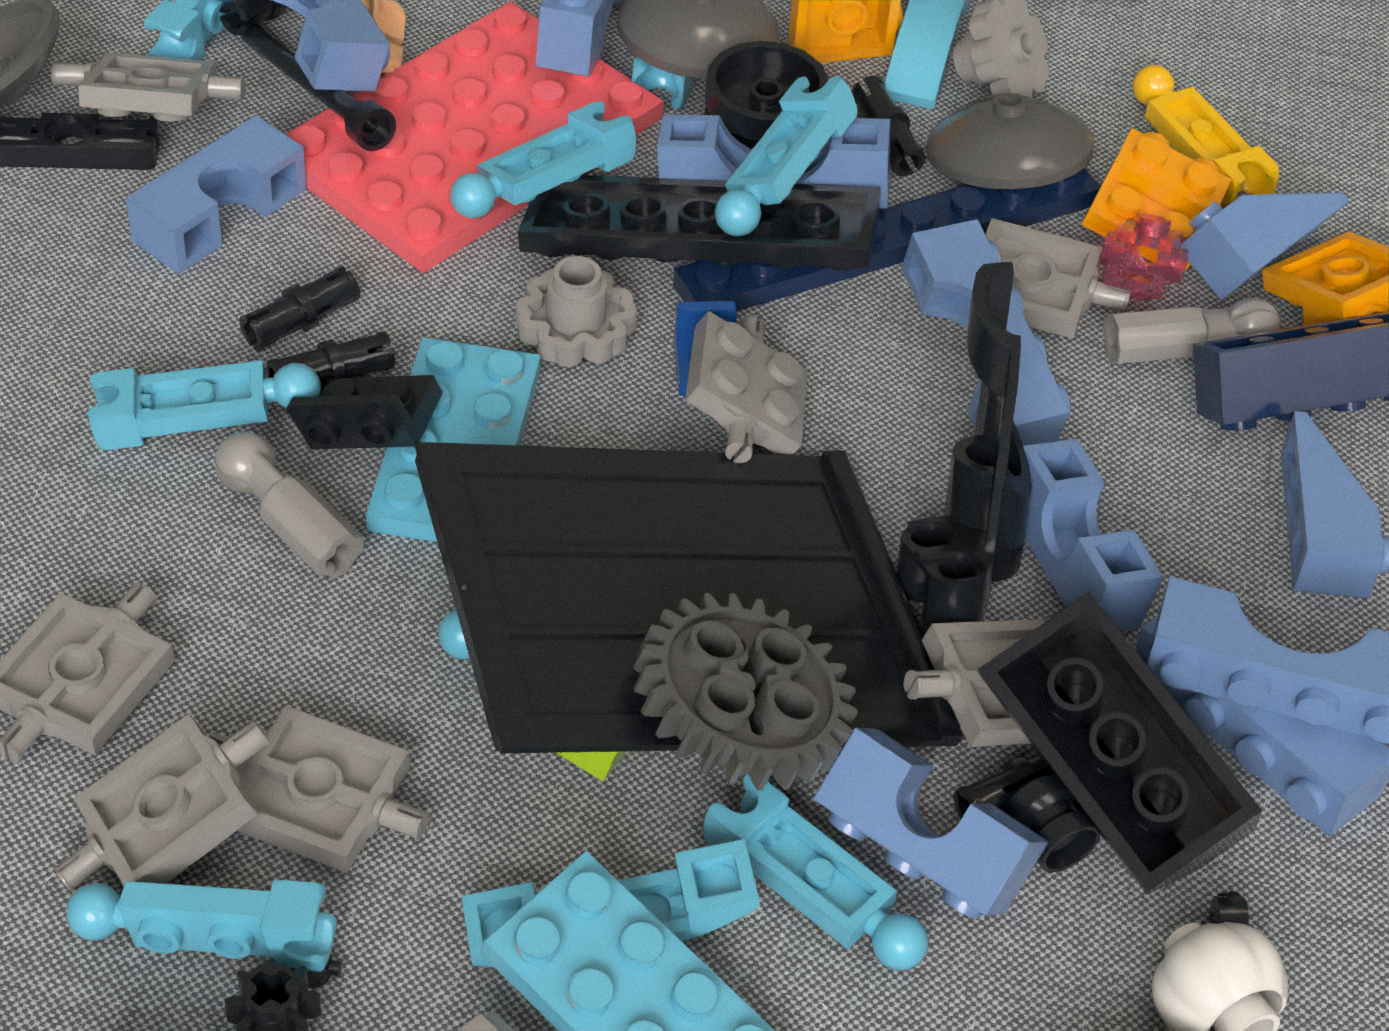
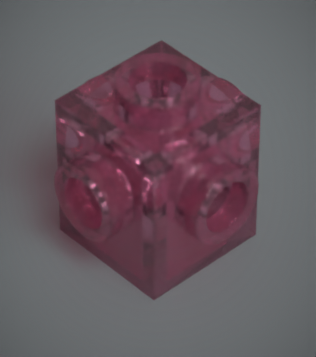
(1130, 271)

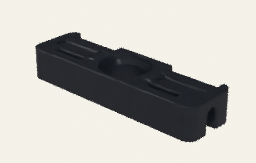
(103, 142)

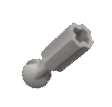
(1172, 331)
(289, 505)

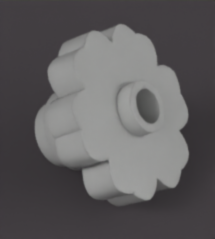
(1003, 49)
(575, 313)

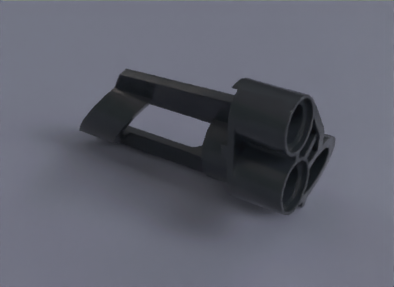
(982, 535)

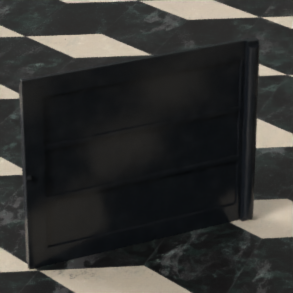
(581, 549)

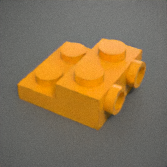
(844, 28)
(1157, 182)
(1334, 279)

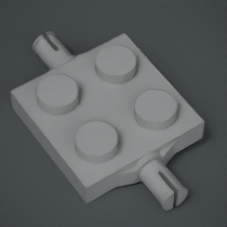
(147, 84)
(1054, 276)
(747, 386)
(956, 655)
(80, 672)
(325, 789)
(164, 805)

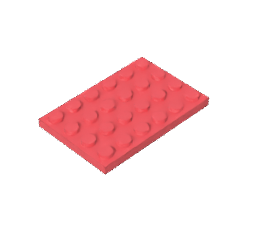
(453, 112)

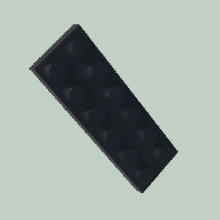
(678, 222)

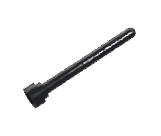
(365, 121)

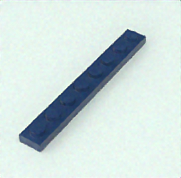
(761, 283)

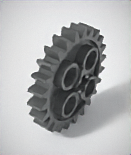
(744, 691)

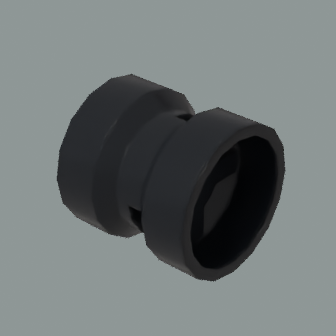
(1050, 812)

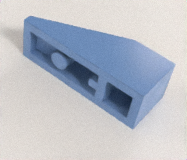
(1252, 233)
(1329, 517)

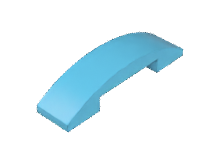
(923, 50)
(701, 895)

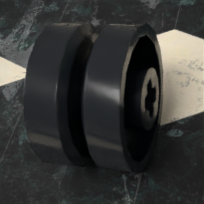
(751, 80)

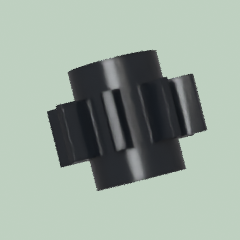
(273, 999)

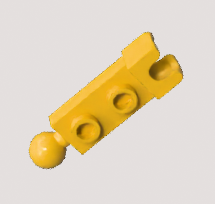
(1201, 131)

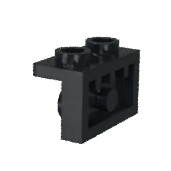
(367, 412)

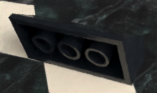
(1121, 745)

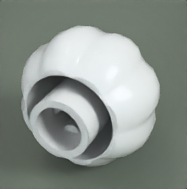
(1220, 979)

